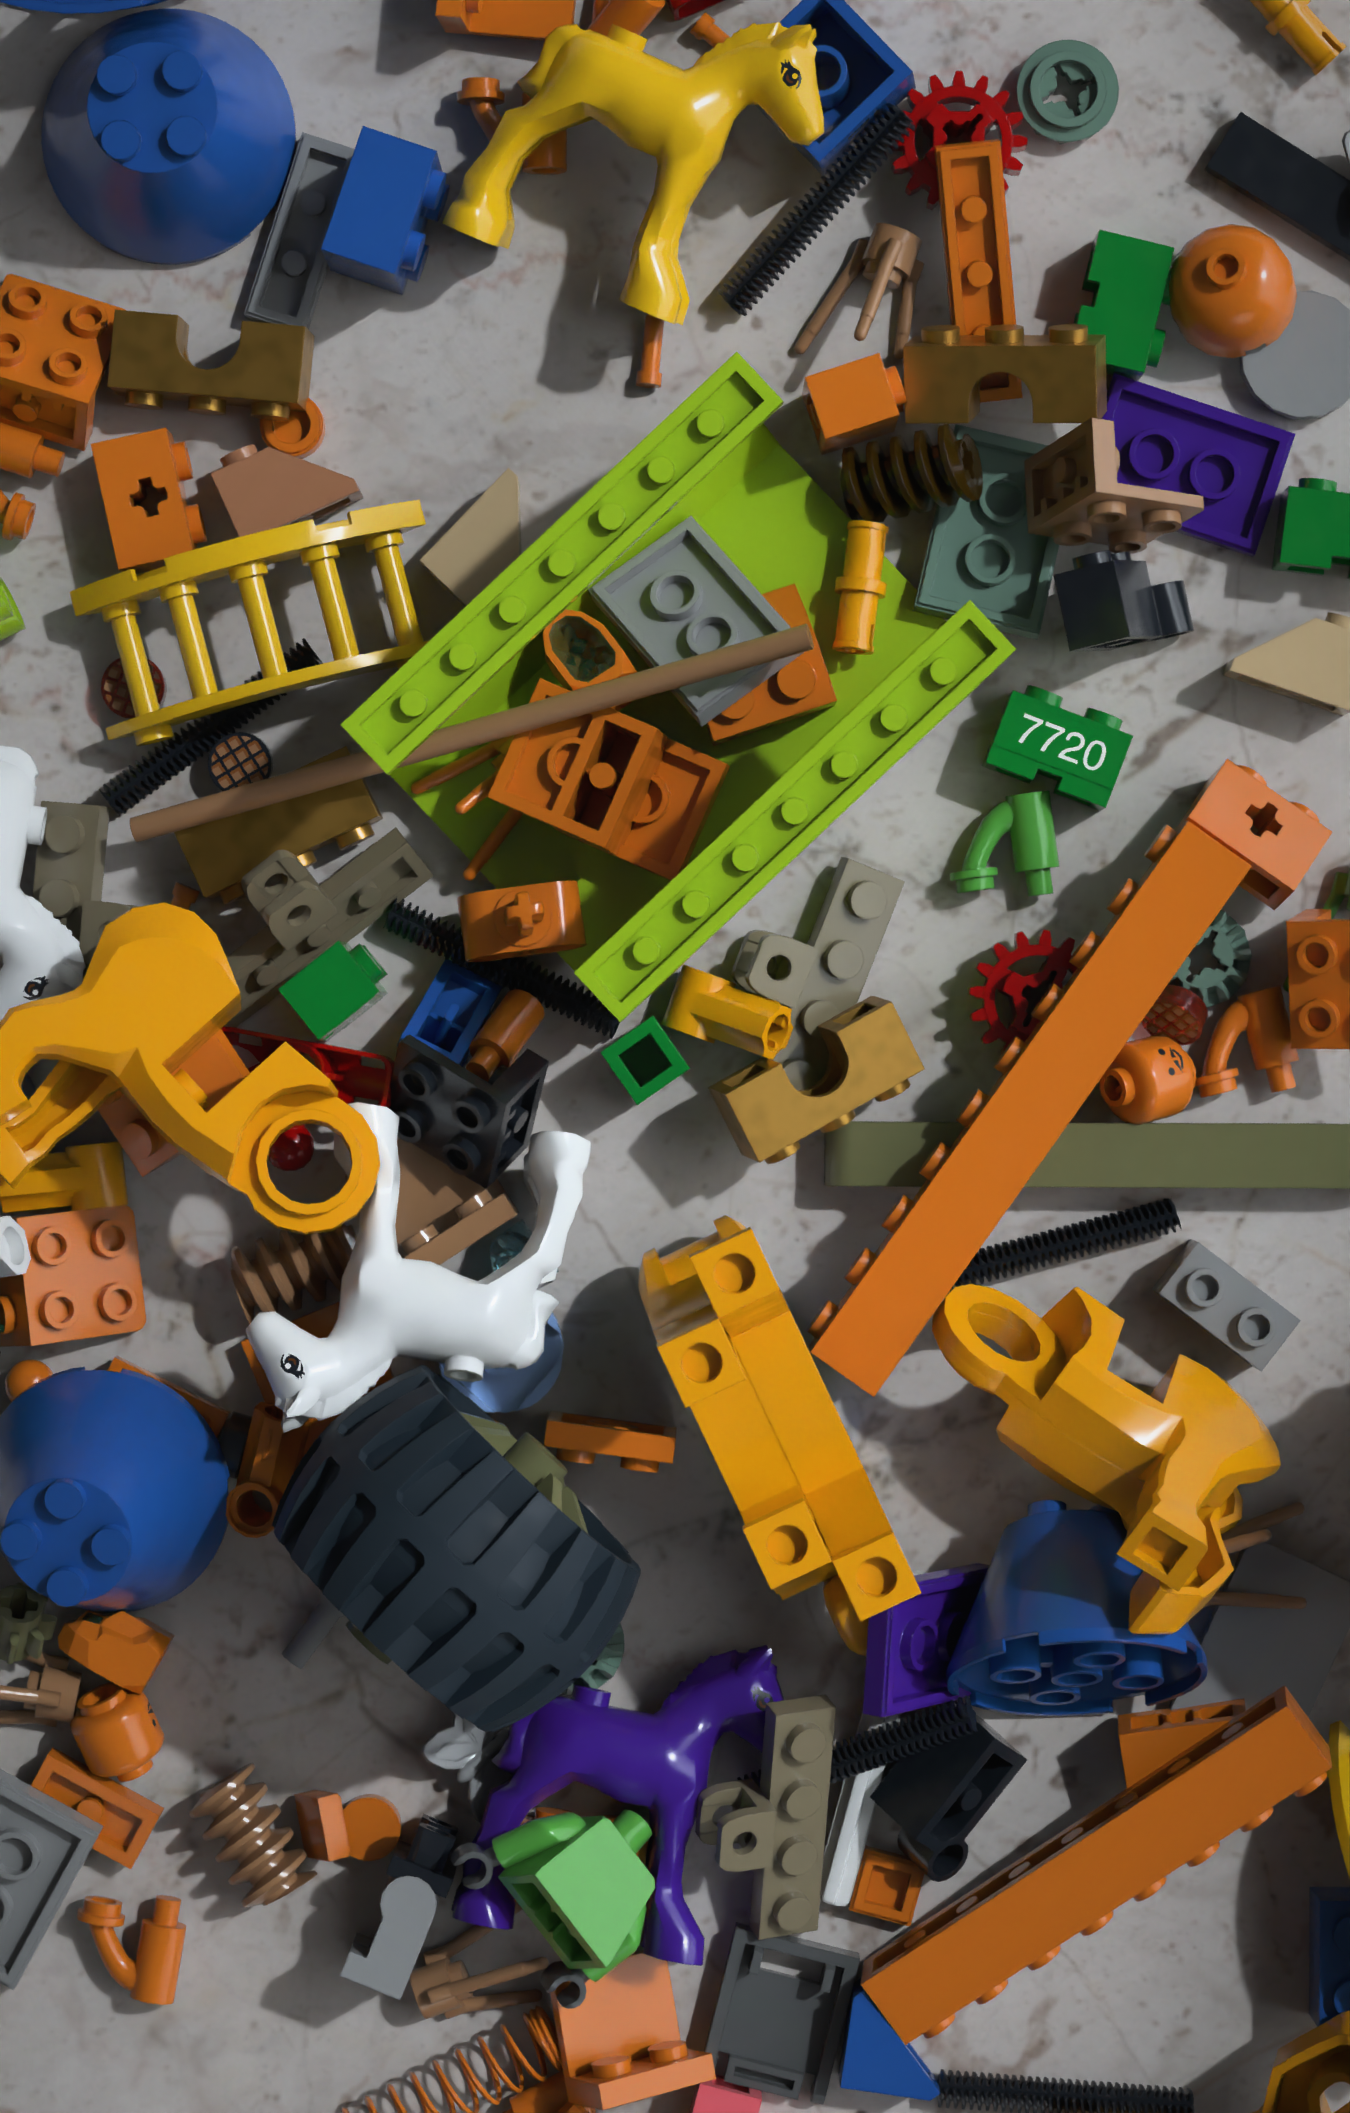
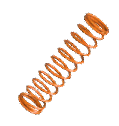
(543, 2037)

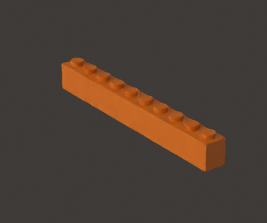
(1027, 1106)

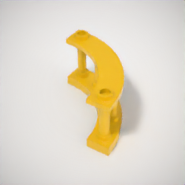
(246, 563)

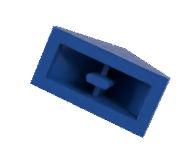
(453, 1011)
(877, 2058)

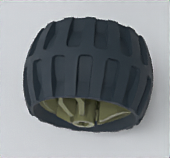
(455, 1549)

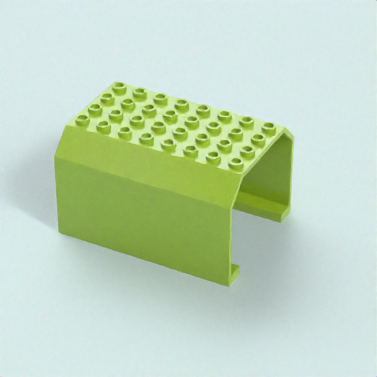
(782, 781)

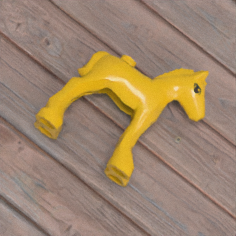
(654, 109)

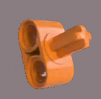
(521, 921)

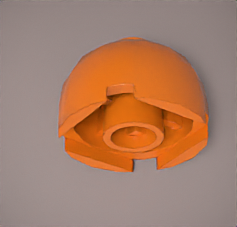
(1231, 290)

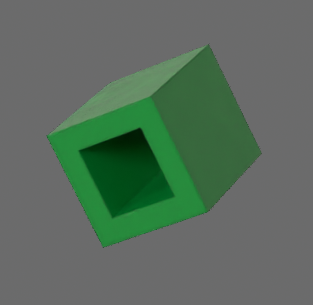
(645, 1060)

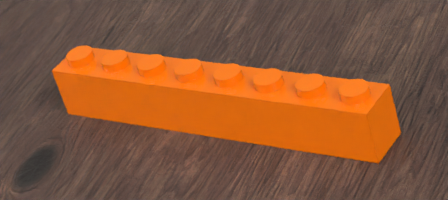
(1097, 1866)

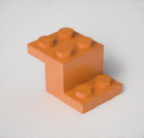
(612, 785)

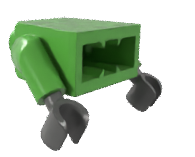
(577, 1888)

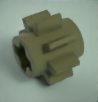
(23, 1623)

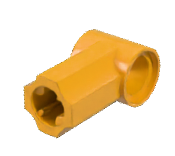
(718, 1011)
(79, 1178)

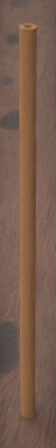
(478, 731)

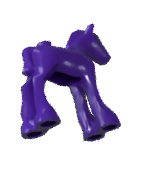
(638, 1761)

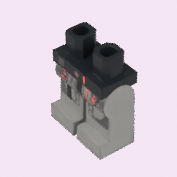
(408, 1904)

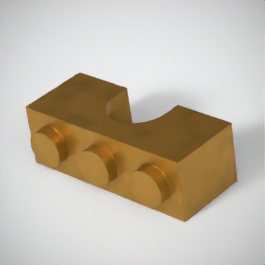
(1059, 369)
(265, 373)
(866, 1061)

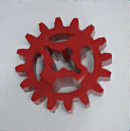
(938, 120)
(1012, 984)

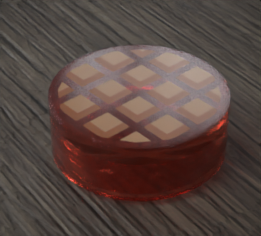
(116, 692)
(1177, 1015)

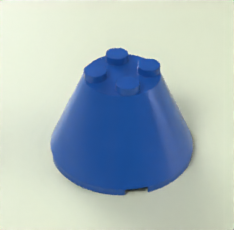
(168, 136)
(109, 1490)
(1056, 1623)

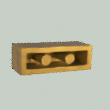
(234, 845)

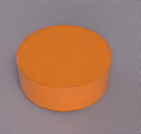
(298, 435)
(371, 1826)

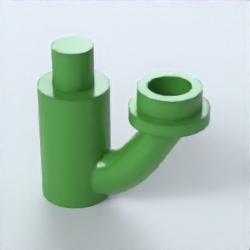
(1032, 841)

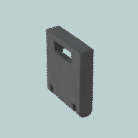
(777, 2021)

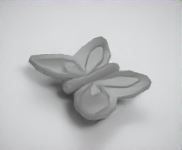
(472, 1753)

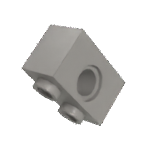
(1226, 1304)

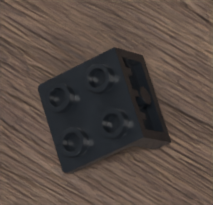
(461, 1117)

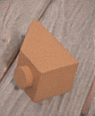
(278, 489)

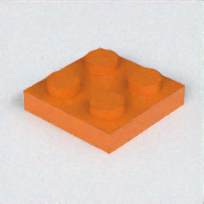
(582, 1436)

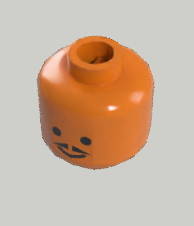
(1149, 1080)
(116, 1732)

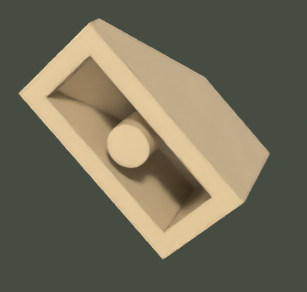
(479, 542)
(1302, 664)

